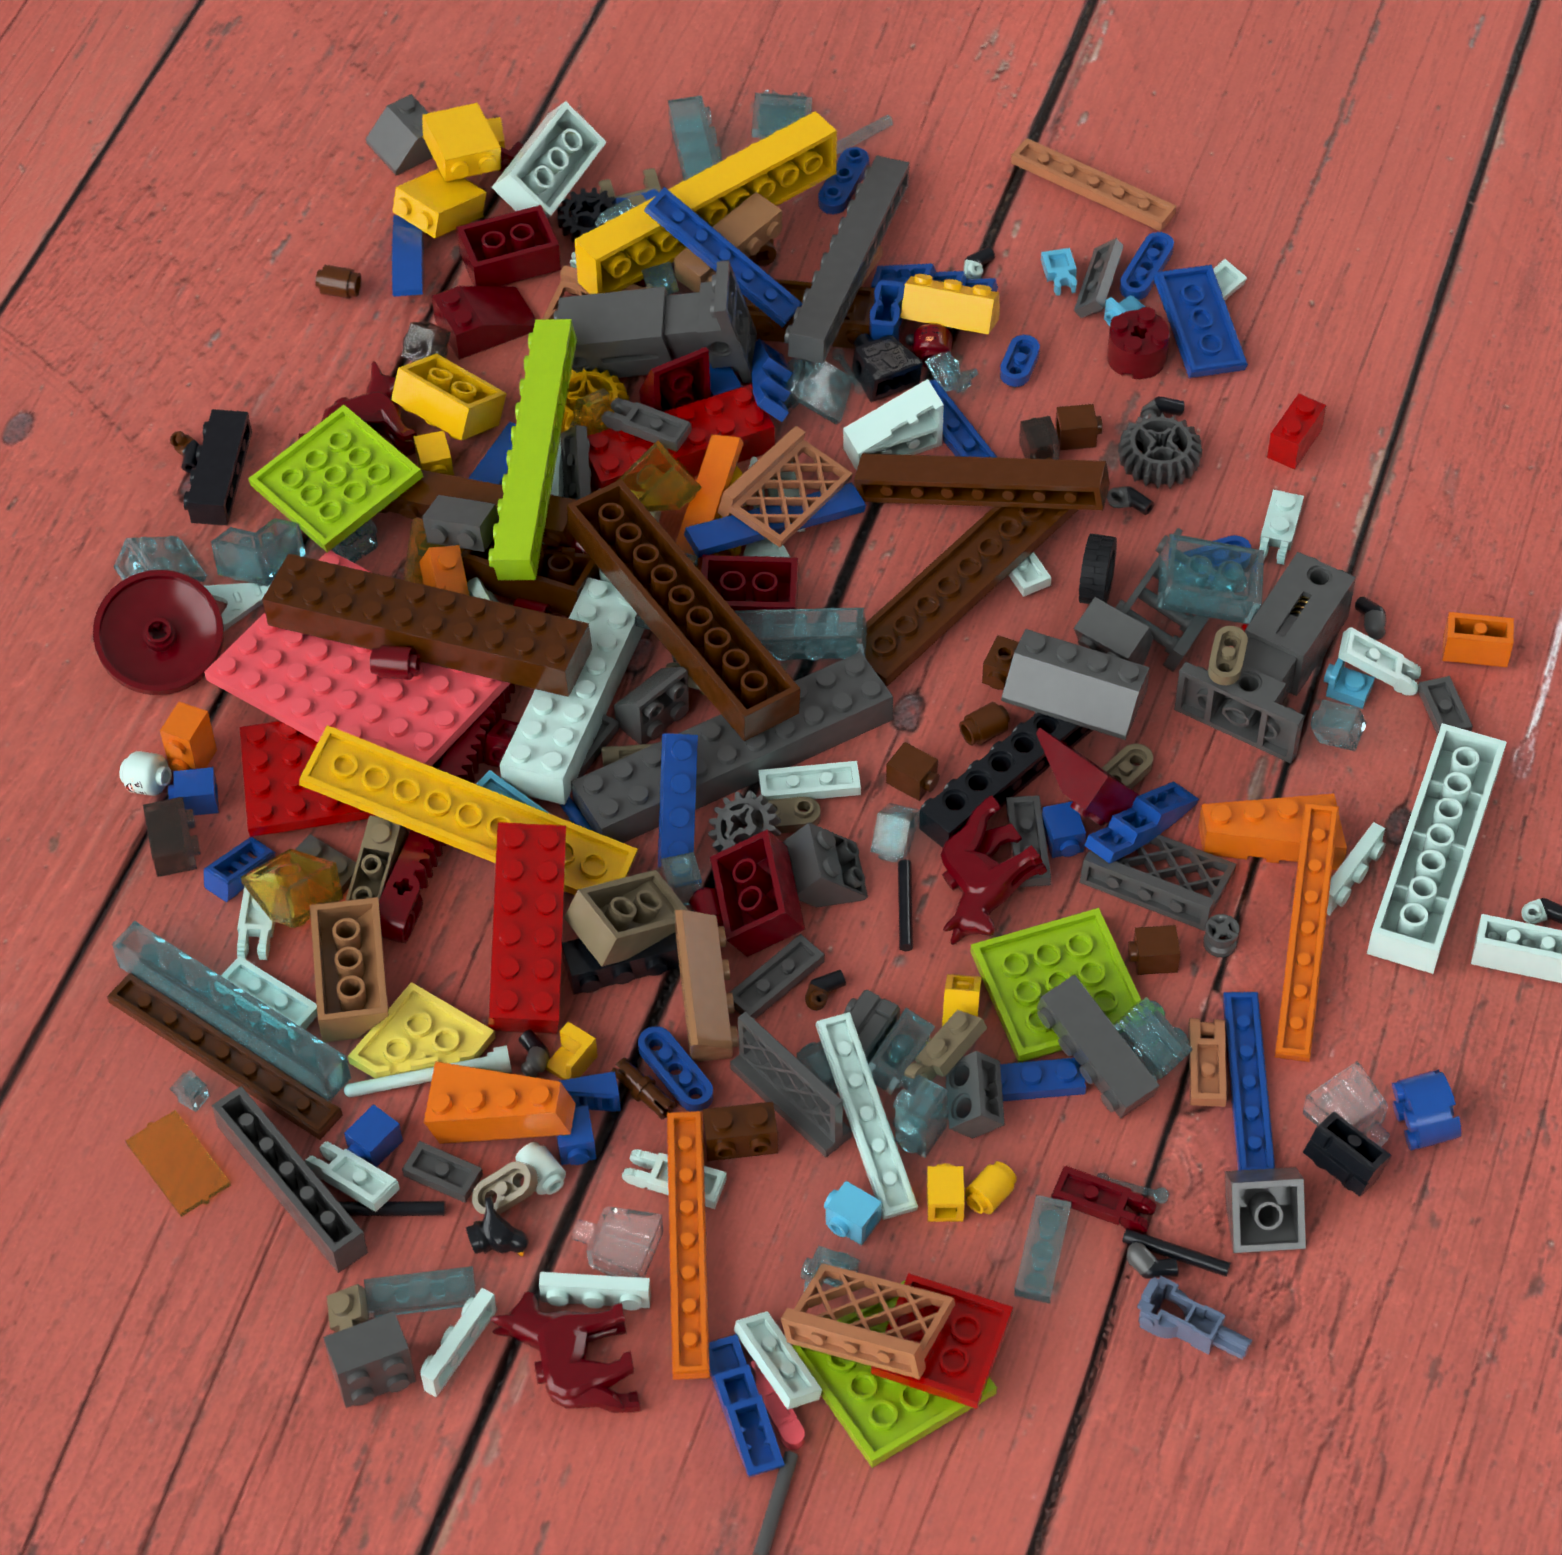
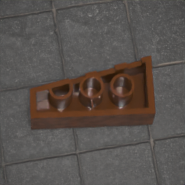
(557, 581)

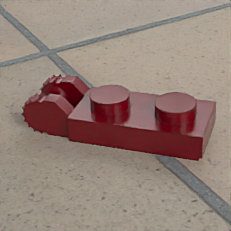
(1103, 1199)

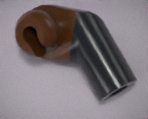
(187, 448)
(820, 987)

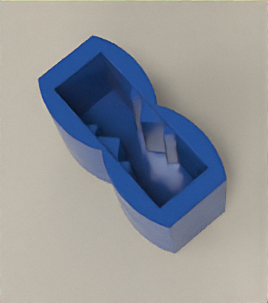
(886, 309)

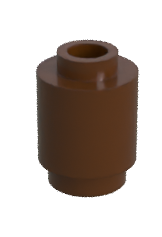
(338, 281)
(984, 723)

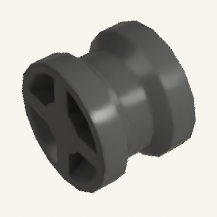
(1217, 927)

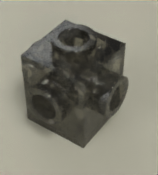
(425, 340)

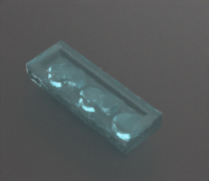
(1042, 1249)
(420, 1291)

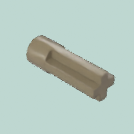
(614, 753)

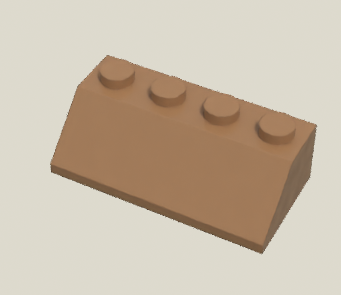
(348, 968)
(704, 986)

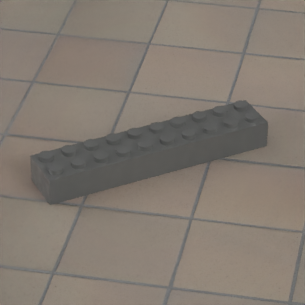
(834, 708)

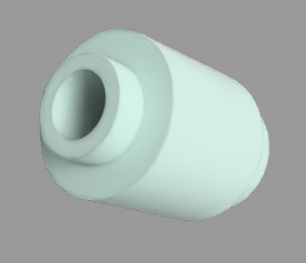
(548, 1169)

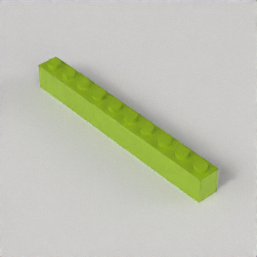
(533, 451)

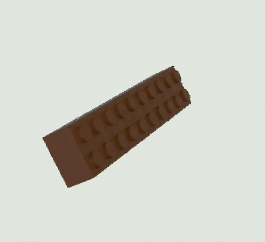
(683, 610)
(440, 624)

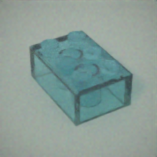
(1210, 579)

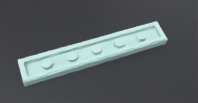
(866, 1115)

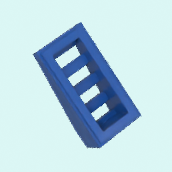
(227, 885)
(596, 1091)

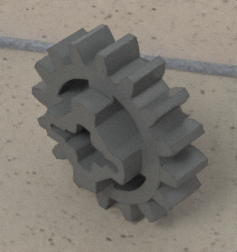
(739, 813)

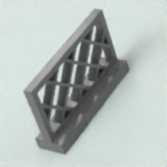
(1157, 894)
(791, 1086)

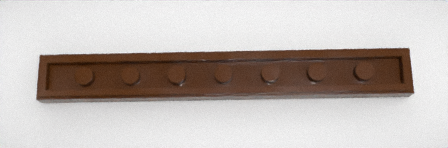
(225, 1056)

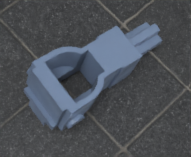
(1202, 1324)

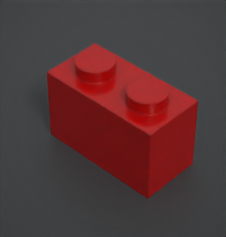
(1296, 431)

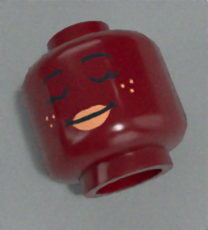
(931, 340)

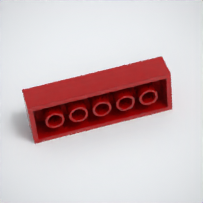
(724, 414)
(527, 928)

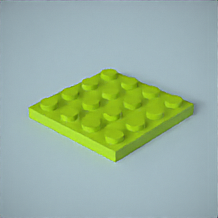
(335, 478)
(1037, 959)
(875, 1411)

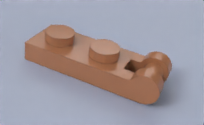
(1207, 1063)

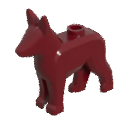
(380, 411)
(978, 876)
(563, 1349)

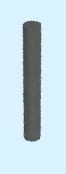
(776, 1504)

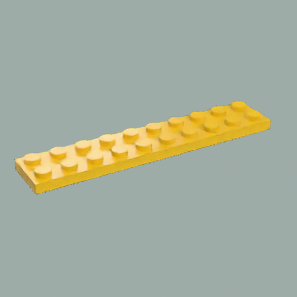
(449, 806)

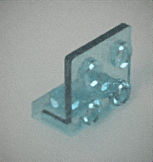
(818, 388)
(157, 554)

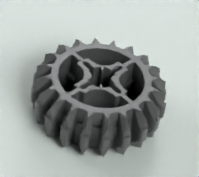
(1160, 456)

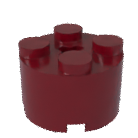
(1138, 343)

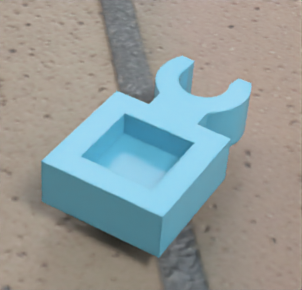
(1060, 268)

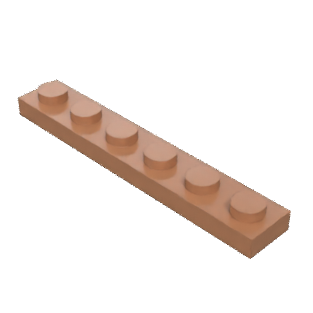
(1093, 184)

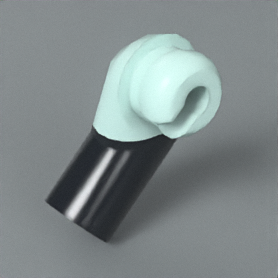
(974, 263)
(1542, 910)

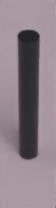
(905, 905)
(398, 1208)
(1180, 1253)

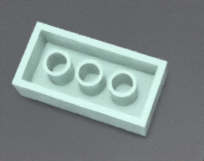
(550, 161)

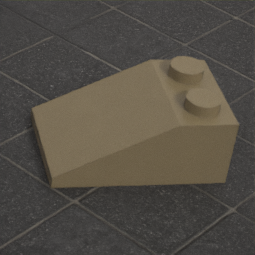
(624, 916)

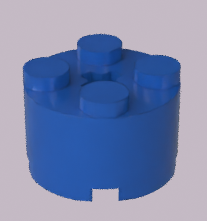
(1427, 1108)

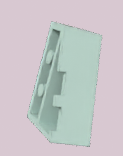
(899, 427)

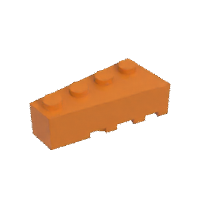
(1262, 828)
(494, 1105)

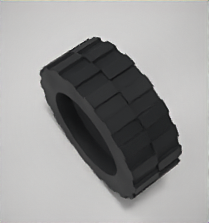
(1097, 568)

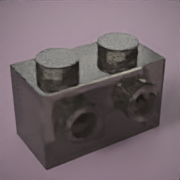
(170, 836)

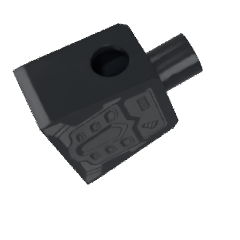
(884, 366)

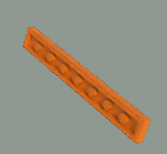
(1307, 932)
(687, 1246)

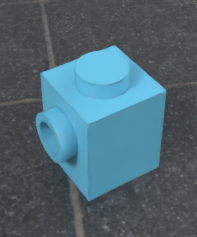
(852, 1212)

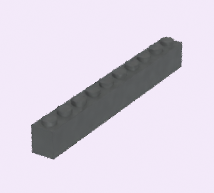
(847, 260)

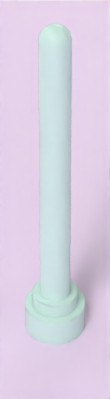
(496, 1060)

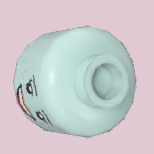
(145, 773)

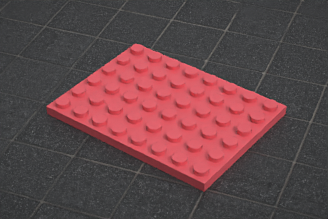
(330, 683)

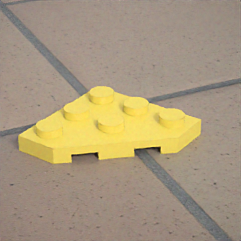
(418, 1034)

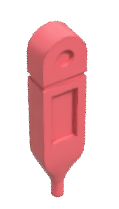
(783, 1419)

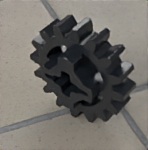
(582, 211)

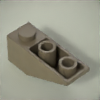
(376, 858)

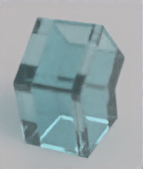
(190, 1090)

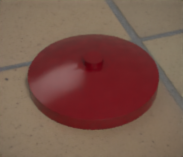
(158, 632)

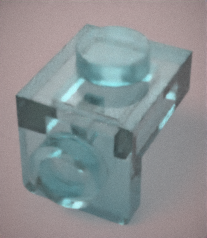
(828, 1257)

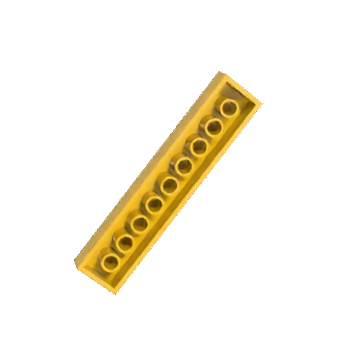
(773, 167)

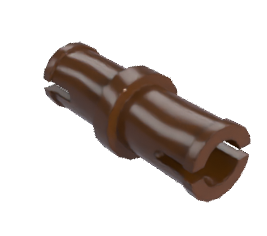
(643, 1088)

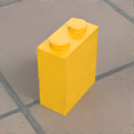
(461, 142)
(438, 205)

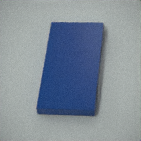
(1200, 321)

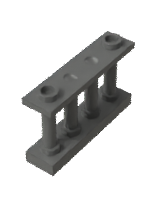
(1190, 624)

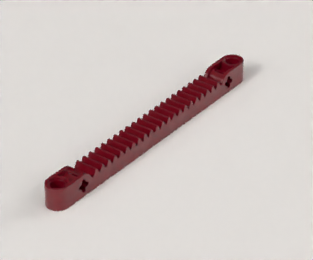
(400, 900)

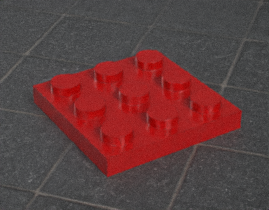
(964, 1348)

